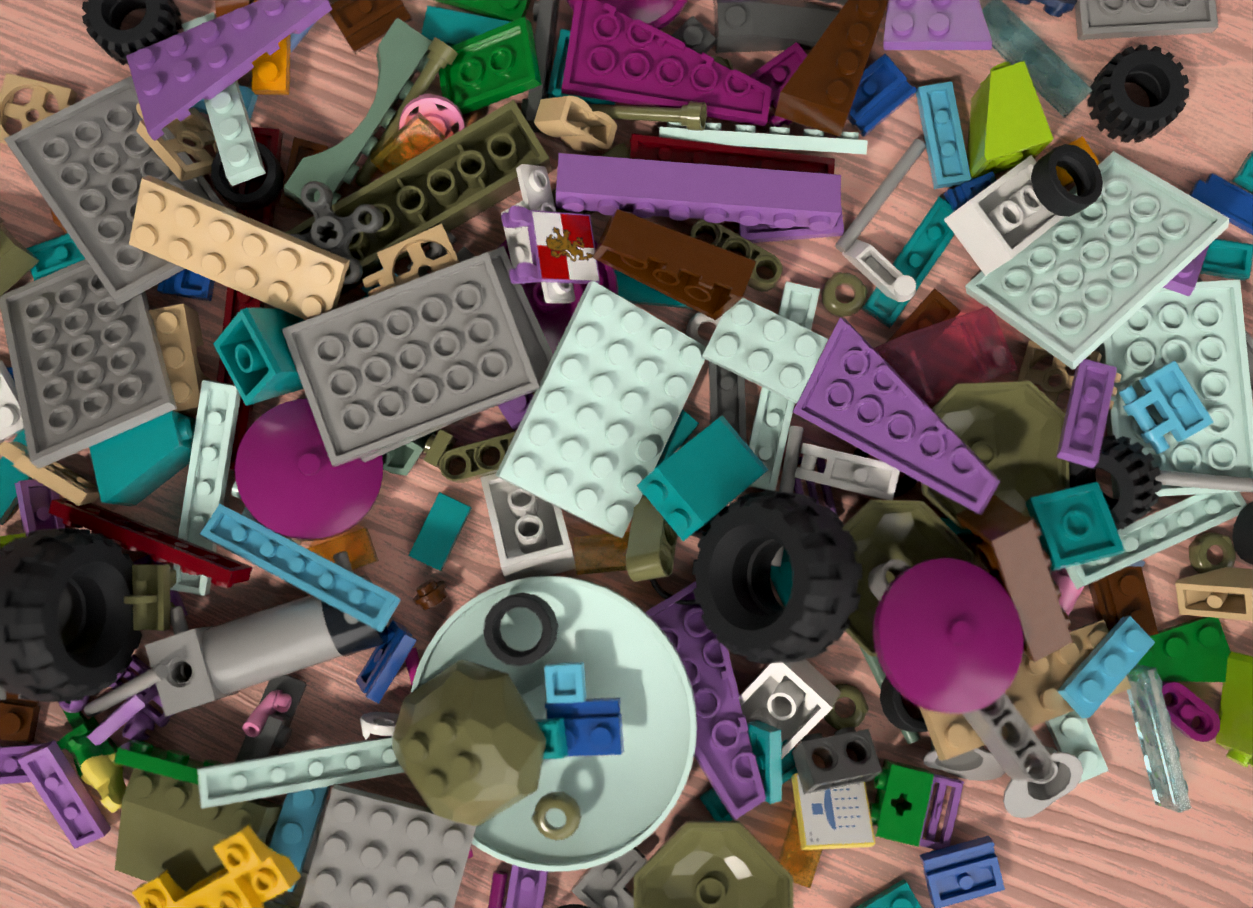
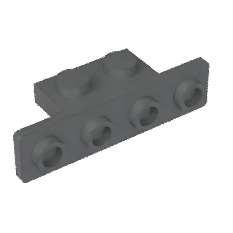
(276, 729)

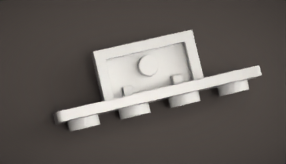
(536, 196)

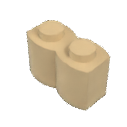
(575, 123)

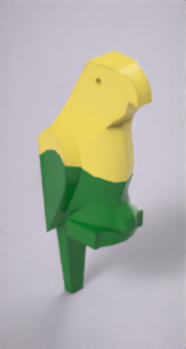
(95, 762)

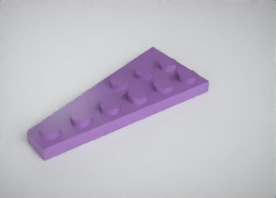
(936, 25)
(212, 56)
(875, 410)
(722, 733)

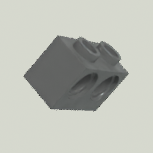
(839, 768)

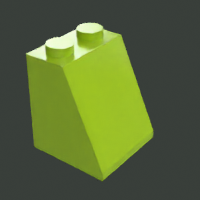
(1005, 121)
(1237, 710)

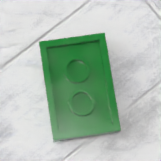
(492, 67)

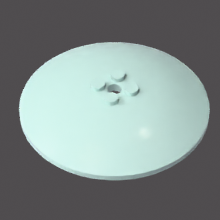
(623, 657)

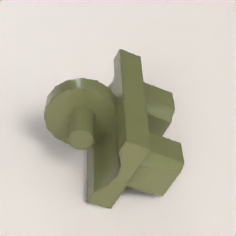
(151, 596)

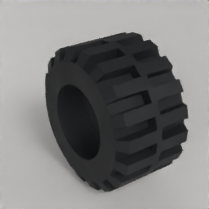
(105, 22)
(1158, 78)
(1133, 474)

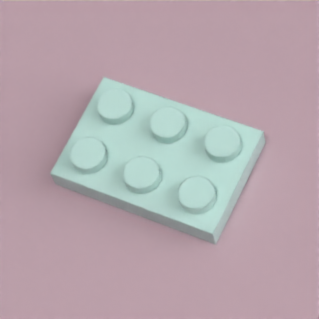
(765, 349)

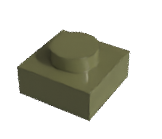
(437, 446)

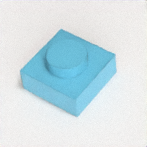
(565, 682)

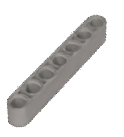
(989, 721)

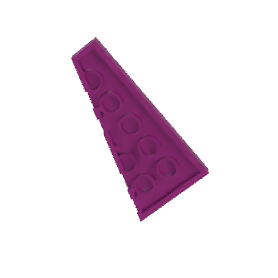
(643, 66)

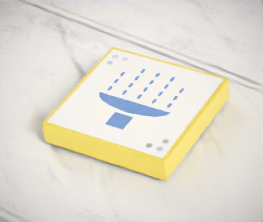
(833, 817)

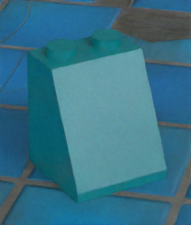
(258, 354)
(142, 458)
(702, 477)

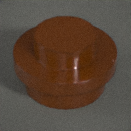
(430, 594)

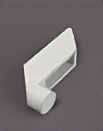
(881, 271)

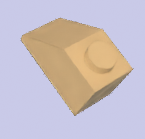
(1217, 594)

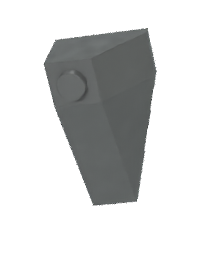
(769, 24)

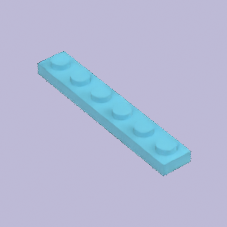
(301, 567)

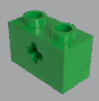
(905, 820)

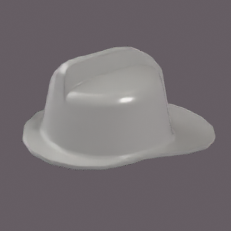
(972, 765)
(1029, 798)

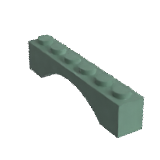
(398, 59)

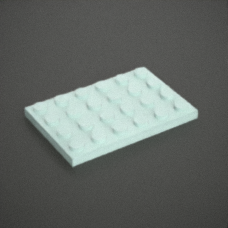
(1099, 263)
(1210, 347)
(603, 410)

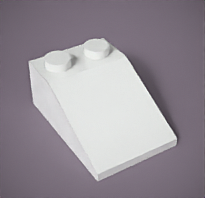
(1002, 219)
(526, 531)
(789, 698)

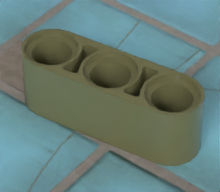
(729, 240)
(473, 457)
(650, 544)

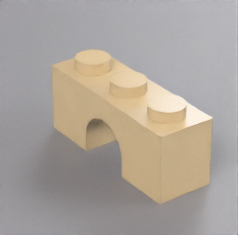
(178, 338)

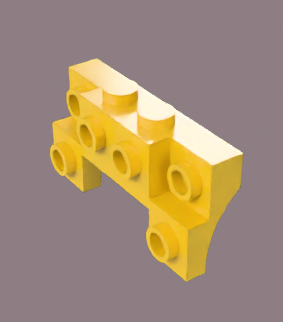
(248, 879)

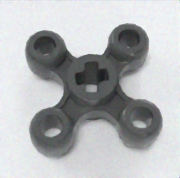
(345, 226)

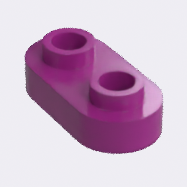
(1185, 707)

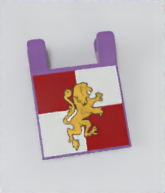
(559, 247)

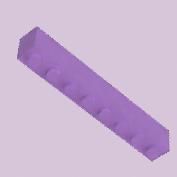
(698, 191)

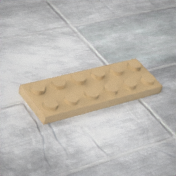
(236, 250)
(1031, 693)

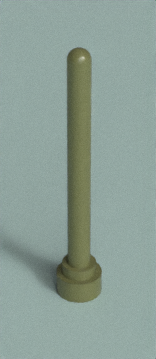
(439, 56)
(691, 115)

